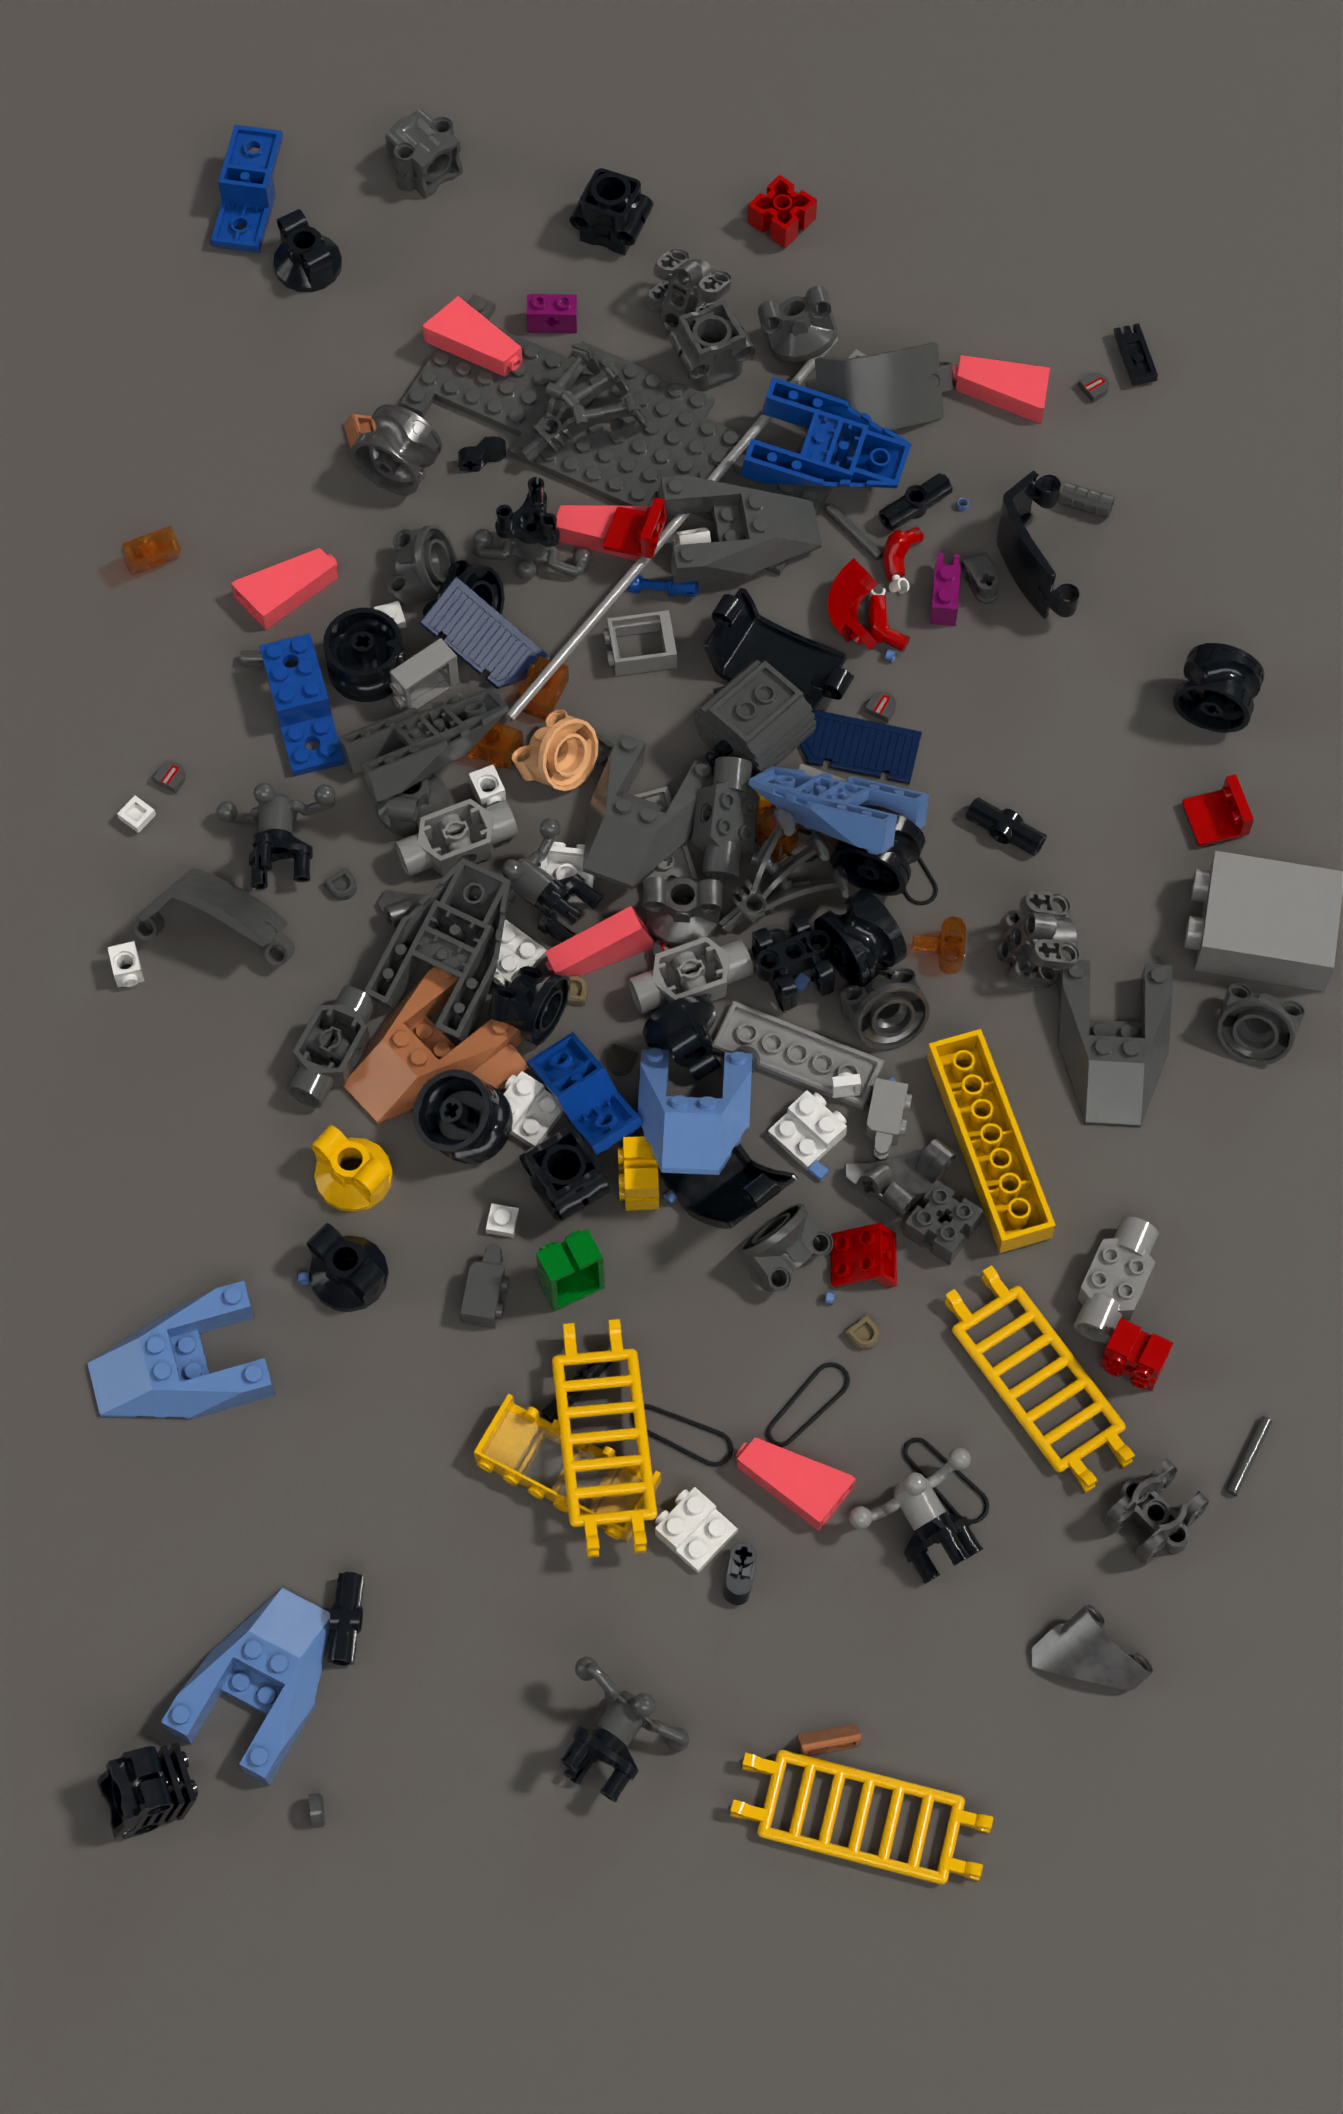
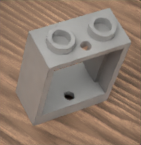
(639, 624)
(424, 676)

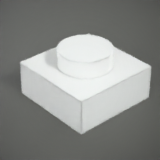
(394, 610)
(136, 814)
(846, 1085)
(502, 1220)

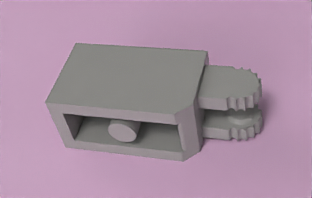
(886, 1115)

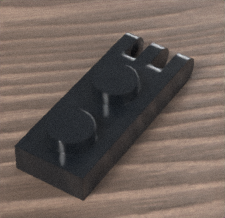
(1136, 355)

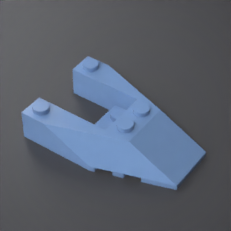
(837, 808)
(693, 1132)
(165, 1368)
(268, 1665)

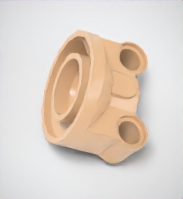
(559, 753)

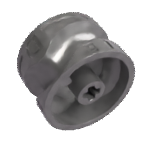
(396, 450)

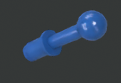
(685, 589)

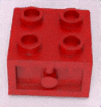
(636, 530)
(1219, 814)
(864, 1255)

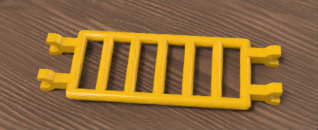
(567, 1439)
(1072, 1460)
(794, 1838)

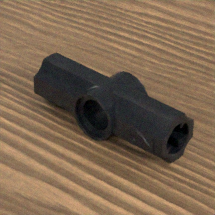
(925, 495)
(1006, 826)
(346, 1618)

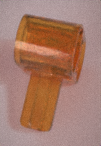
(945, 944)

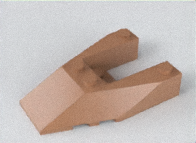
(412, 1050)

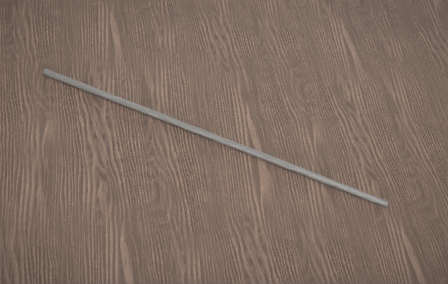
(640, 564)

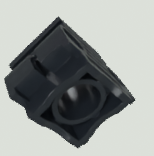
(147, 1789)

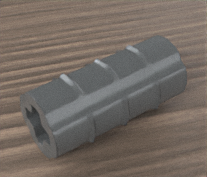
(1087, 500)

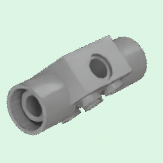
(454, 834)
(690, 970)
(1116, 1279)

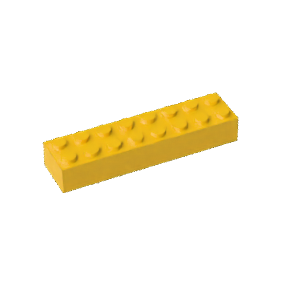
(990, 1141)

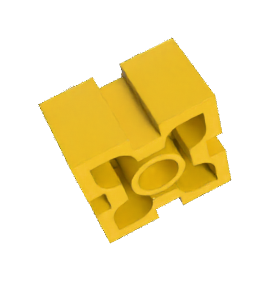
(638, 1175)

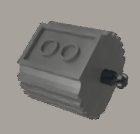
(755, 718)

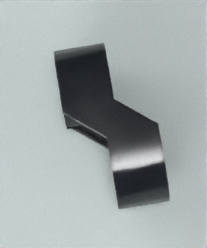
(475, 457)
(736, 1586)

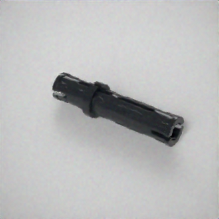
(588, 1371)

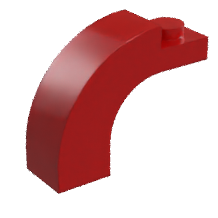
(844, 600)

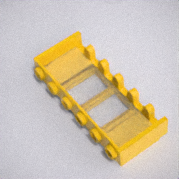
(529, 1454)

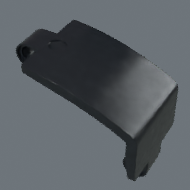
(1021, 553)
(747, 636)
(732, 1194)

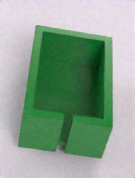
(570, 1269)

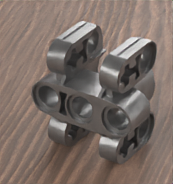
(689, 286)
(1037, 938)
(1171, 1521)

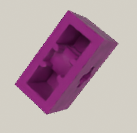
(551, 313)

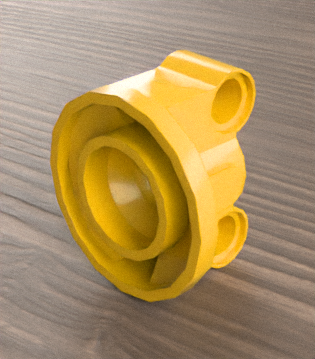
(356, 1188)

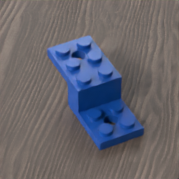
(247, 188)
(301, 704)
(585, 1093)

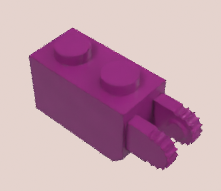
(945, 591)

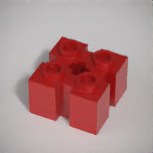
(782, 211)
(1136, 1355)

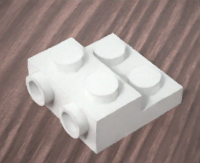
(567, 862)
(516, 952)
(532, 1109)
(808, 1129)
(694, 1529)

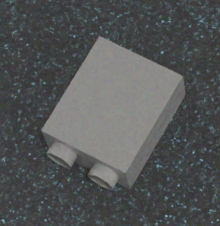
(1266, 920)

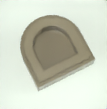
(578, 991)
(864, 1333)

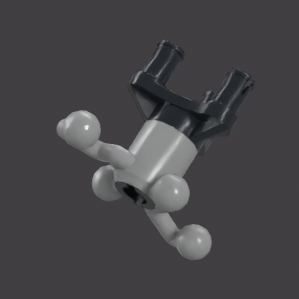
(927, 1517)

